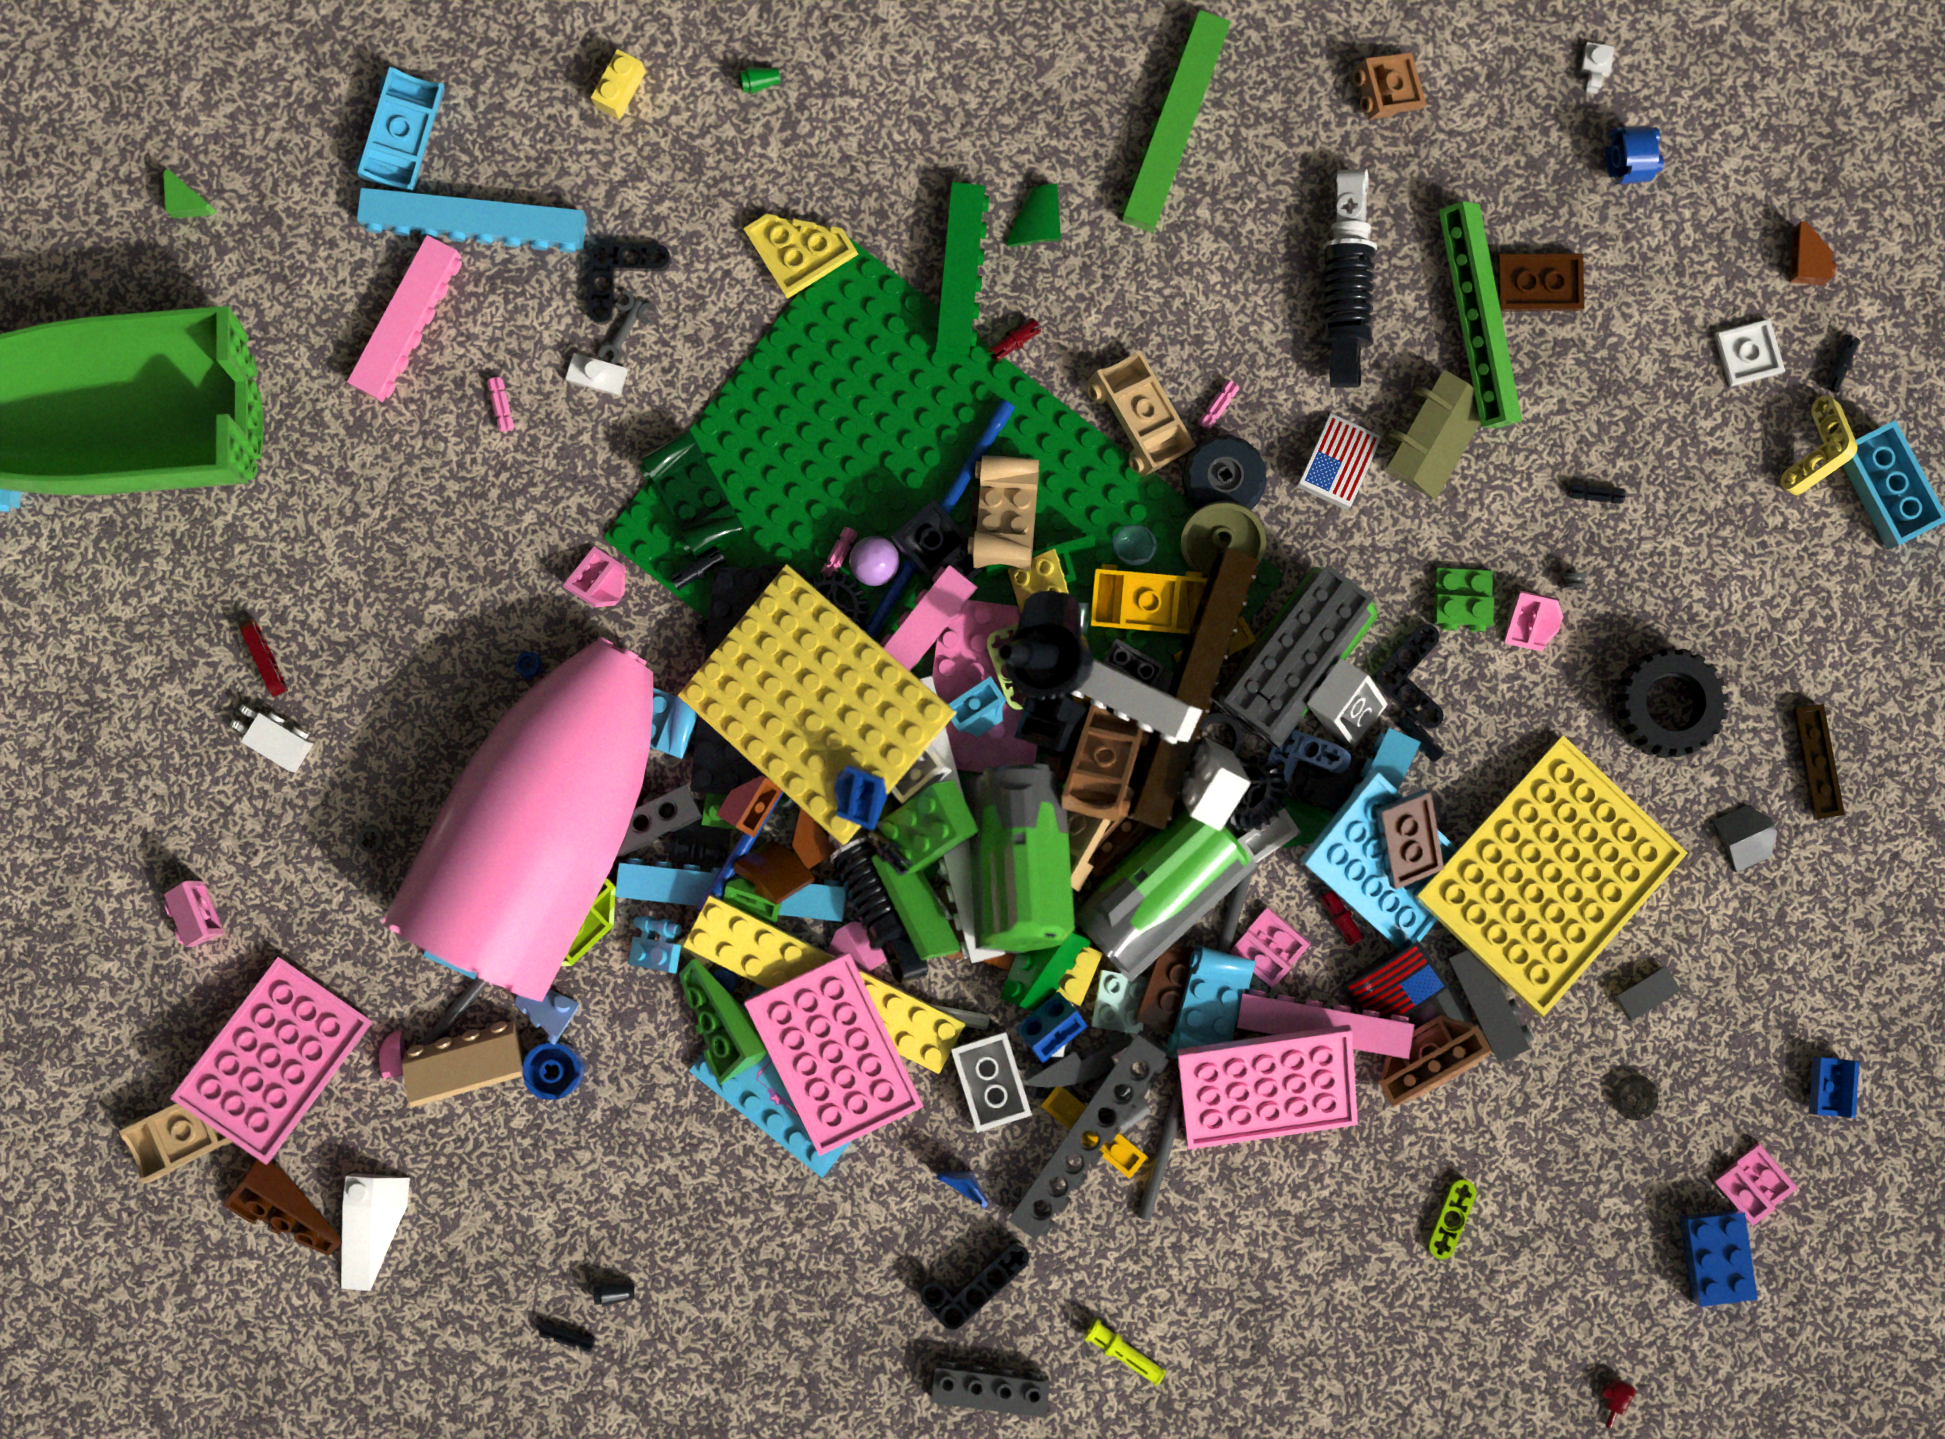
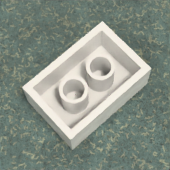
(1347, 703)
(1213, 783)
(991, 1081)

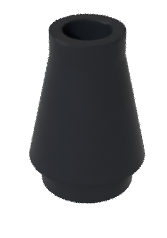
(611, 1292)

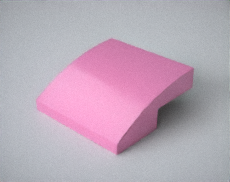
(1272, 945)
(1755, 1183)

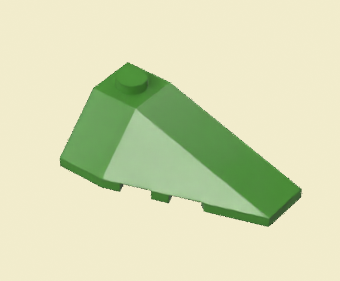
(726, 1027)

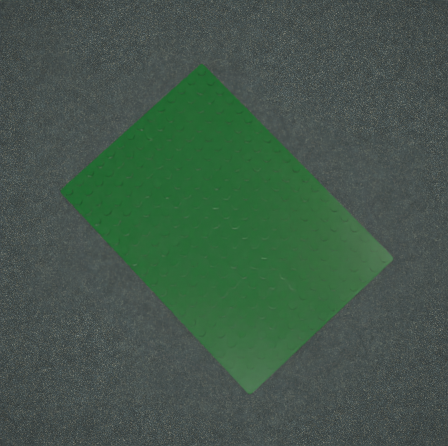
(865, 424)

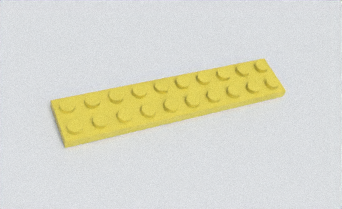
(775, 956)

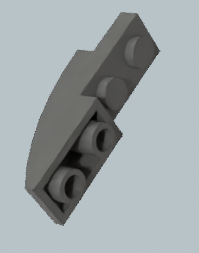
(1139, 666)
(1072, 1069)

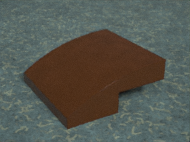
(774, 872)

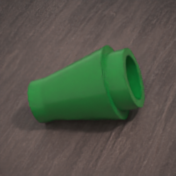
(757, 79)

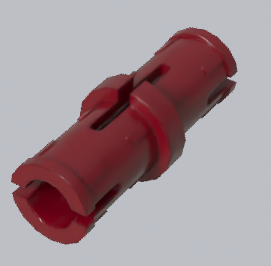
(1014, 340)
(1341, 918)

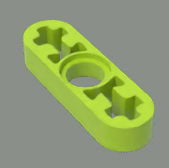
(1463, 1215)

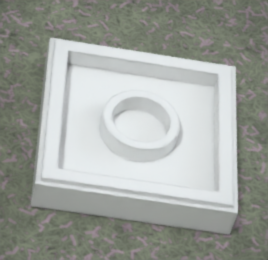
(1749, 352)

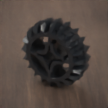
(833, 585)
(1260, 797)

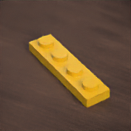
(1119, 1153)

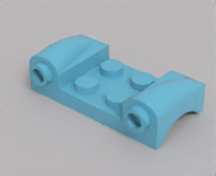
(400, 131)
(672, 724)
(1210, 999)

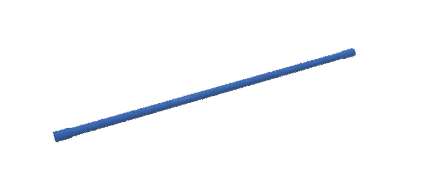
(995, 424)

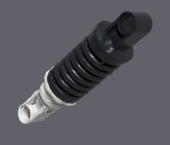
(1348, 282)
(876, 908)

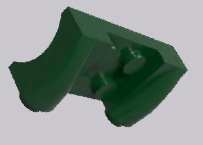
(691, 494)

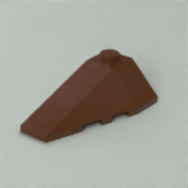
(274, 1199)

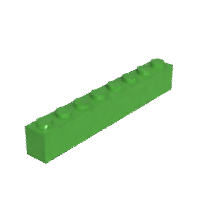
(1176, 121)
(1480, 315)

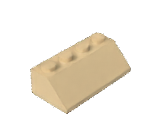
(463, 1063)

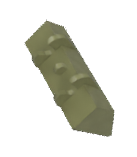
(1435, 436)

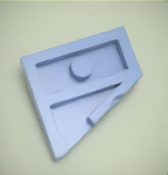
(552, 1013)

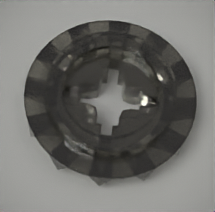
(1644, 1106)

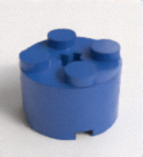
(1633, 154)
(537, 1070)

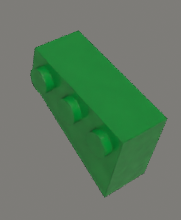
(1038, 972)

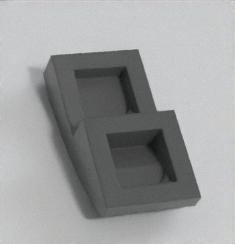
(1647, 993)

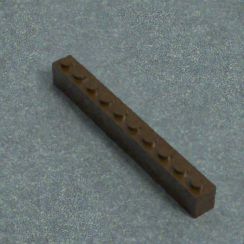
(1193, 683)

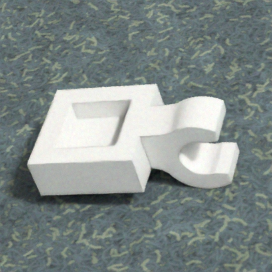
(1596, 63)

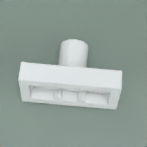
(596, 374)
(1270, 837)

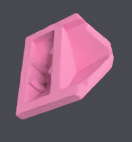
(598, 579)
(1532, 621)
(853, 939)

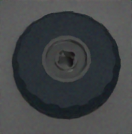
(1224, 471)

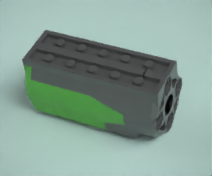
(1294, 652)
(1019, 859)
(1161, 891)

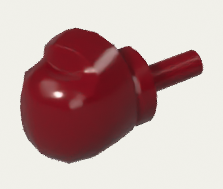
(1618, 1397)

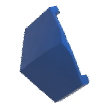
(859, 796)
(965, 1183)

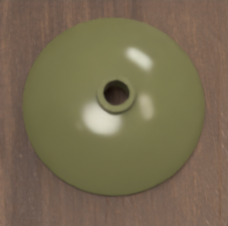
(1201, 536)

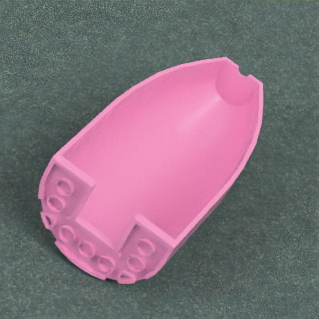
(533, 824)

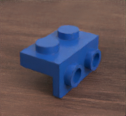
(1834, 1087)

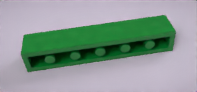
(961, 267)

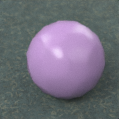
(874, 560)

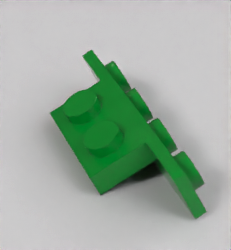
(1077, 543)

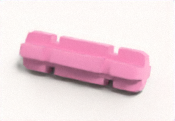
(500, 404)
(1218, 405)
(839, 551)

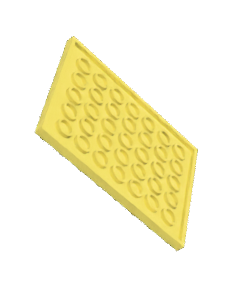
(812, 694)
(1551, 876)

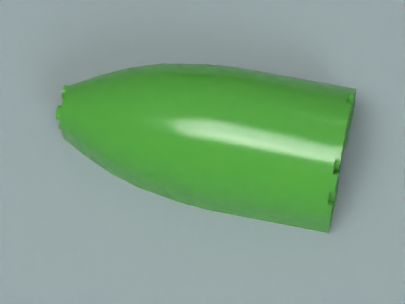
(129, 404)

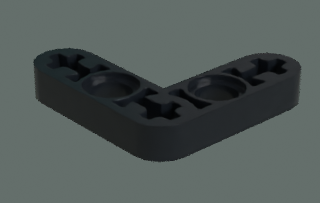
(609, 269)
(1402, 682)

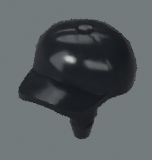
(1048, 649)

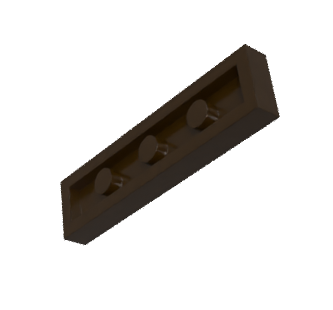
(1818, 762)

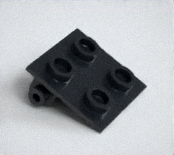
(1325, 786)
(700, 845)

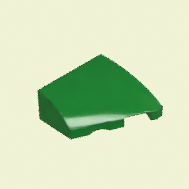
(1037, 218)
(1309, 820)

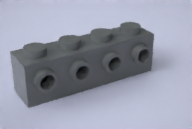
(1492, 1006)
(990, 1389)

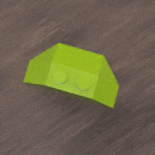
(596, 924)

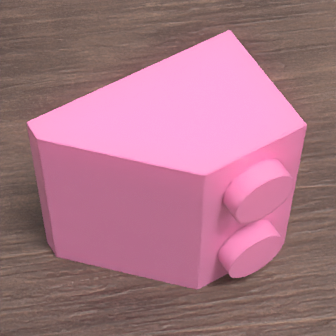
(192, 913)

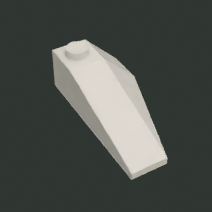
(369, 1223)

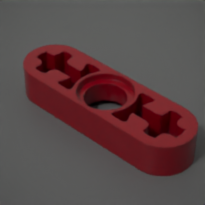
(263, 657)

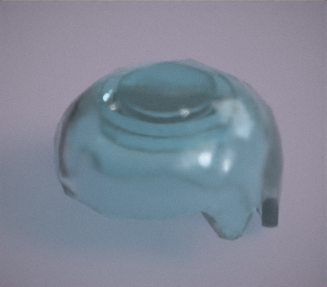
(1134, 545)

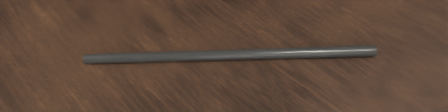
(1176, 1105)

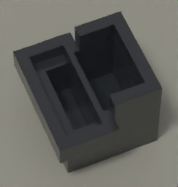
(1052, 723)

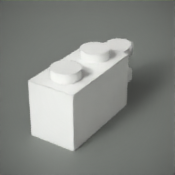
(273, 739)

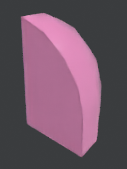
(392, 1055)

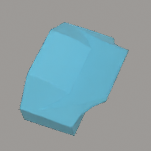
(978, 708)

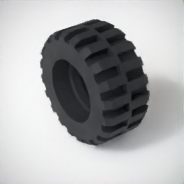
(1705, 694)

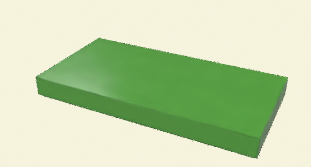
(918, 911)

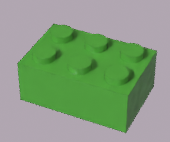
(930, 824)

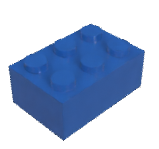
(1718, 1257)

